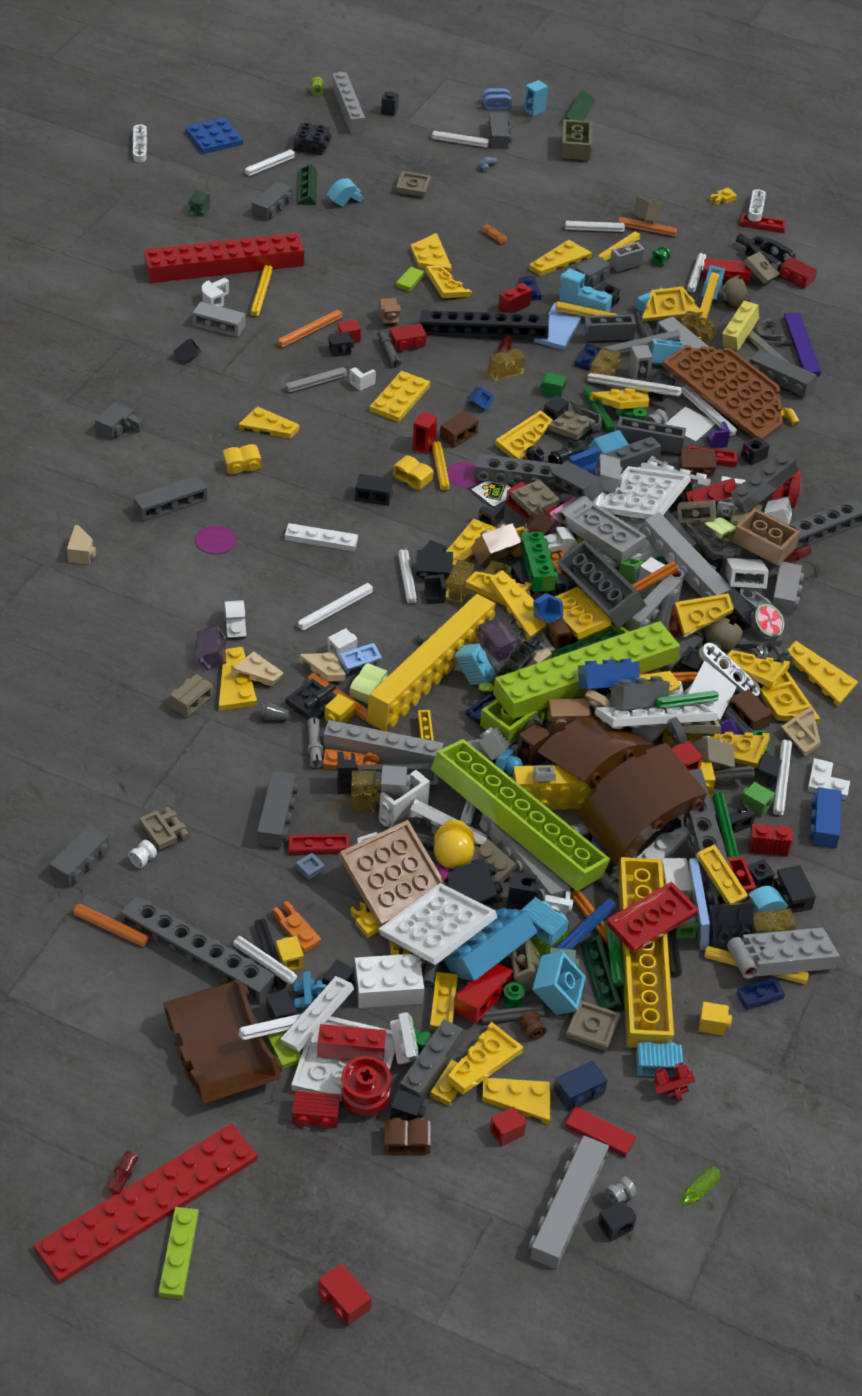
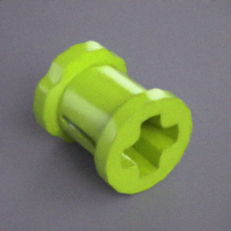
(315, 85)

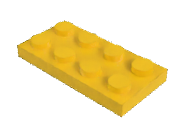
(399, 396)
(582, 614)

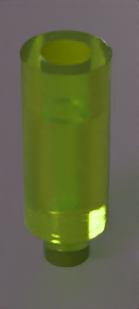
(702, 1185)

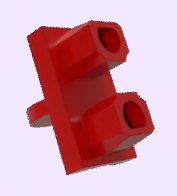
(664, 1083)

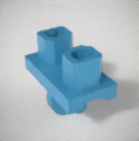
(310, 990)

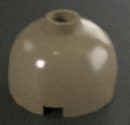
(735, 292)
(723, 634)

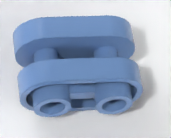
(496, 99)

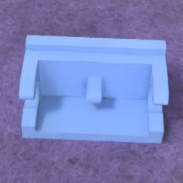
(359, 657)

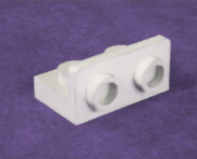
(404, 1039)

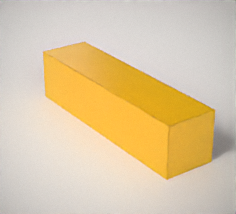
(425, 725)

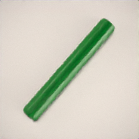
(599, 409)
(687, 699)
(725, 825)
(615, 957)

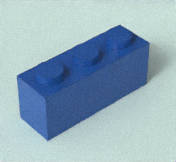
(603, 675)
(826, 817)

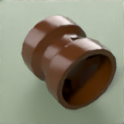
(531, 1023)

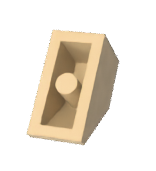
(80, 547)

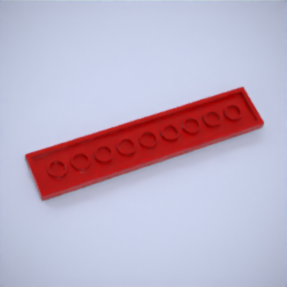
(144, 1203)

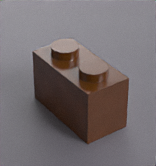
(459, 429)
(698, 461)
(539, 521)
(751, 710)
(530, 743)

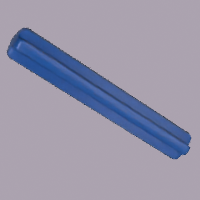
(587, 925)

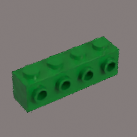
(538, 561)

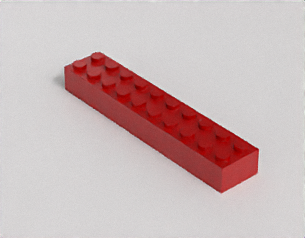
(223, 257)

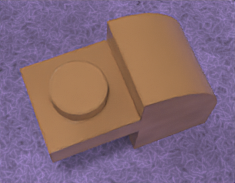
(389, 311)

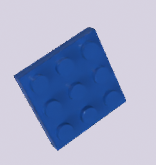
(214, 135)

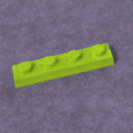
(178, 1253)

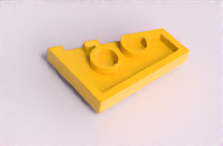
(269, 422)

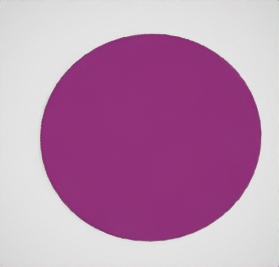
(462, 474)
(215, 539)

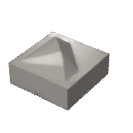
(544, 773)

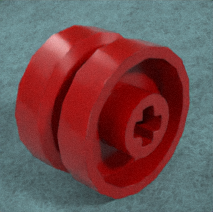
(789, 489)
(365, 1085)

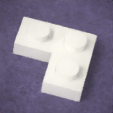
(822, 778)

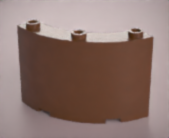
(592, 749)
(639, 801)
(210, 1044)

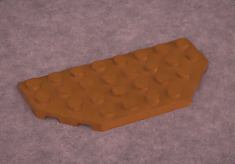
(730, 386)

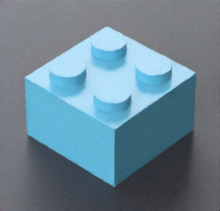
(559, 983)

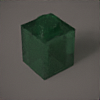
(199, 203)

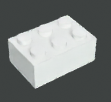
(389, 980)

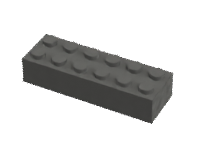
(601, 583)

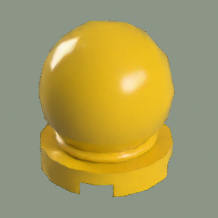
(454, 844)

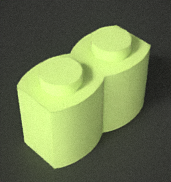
(722, 528)
(366, 682)

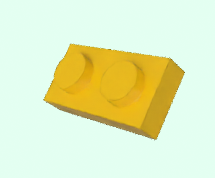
(443, 1090)

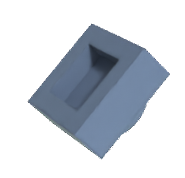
(310, 866)

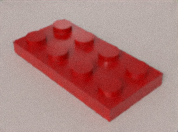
(652, 917)

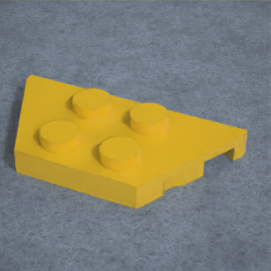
(430, 253)
(669, 303)
(622, 398)
(785, 699)

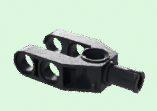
(765, 247)
(519, 657)

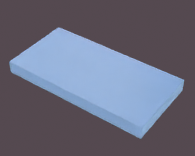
(561, 329)
(698, 900)

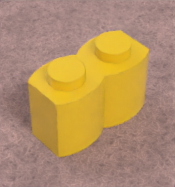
(242, 459)
(412, 472)

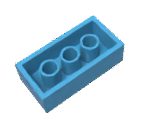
(491, 944)

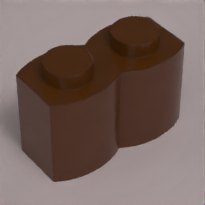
(559, 634)
(407, 1137)

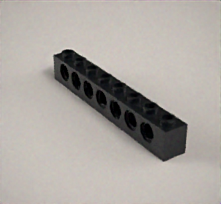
(485, 324)

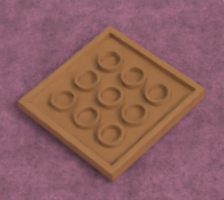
(391, 871)

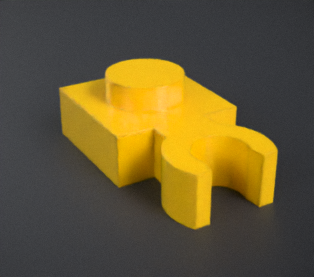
(725, 196)
(365, 920)

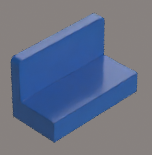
(587, 459)

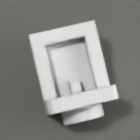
(560, 904)

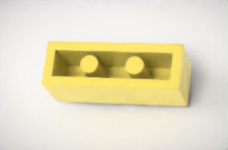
(740, 325)

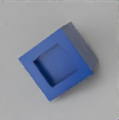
(481, 397)
(548, 608)

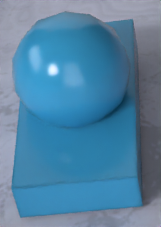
(507, 761)

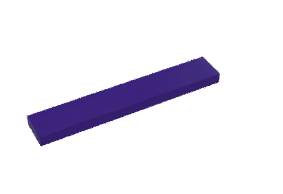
(801, 343)

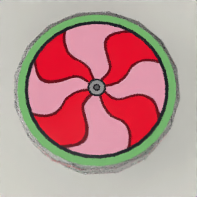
(767, 620)

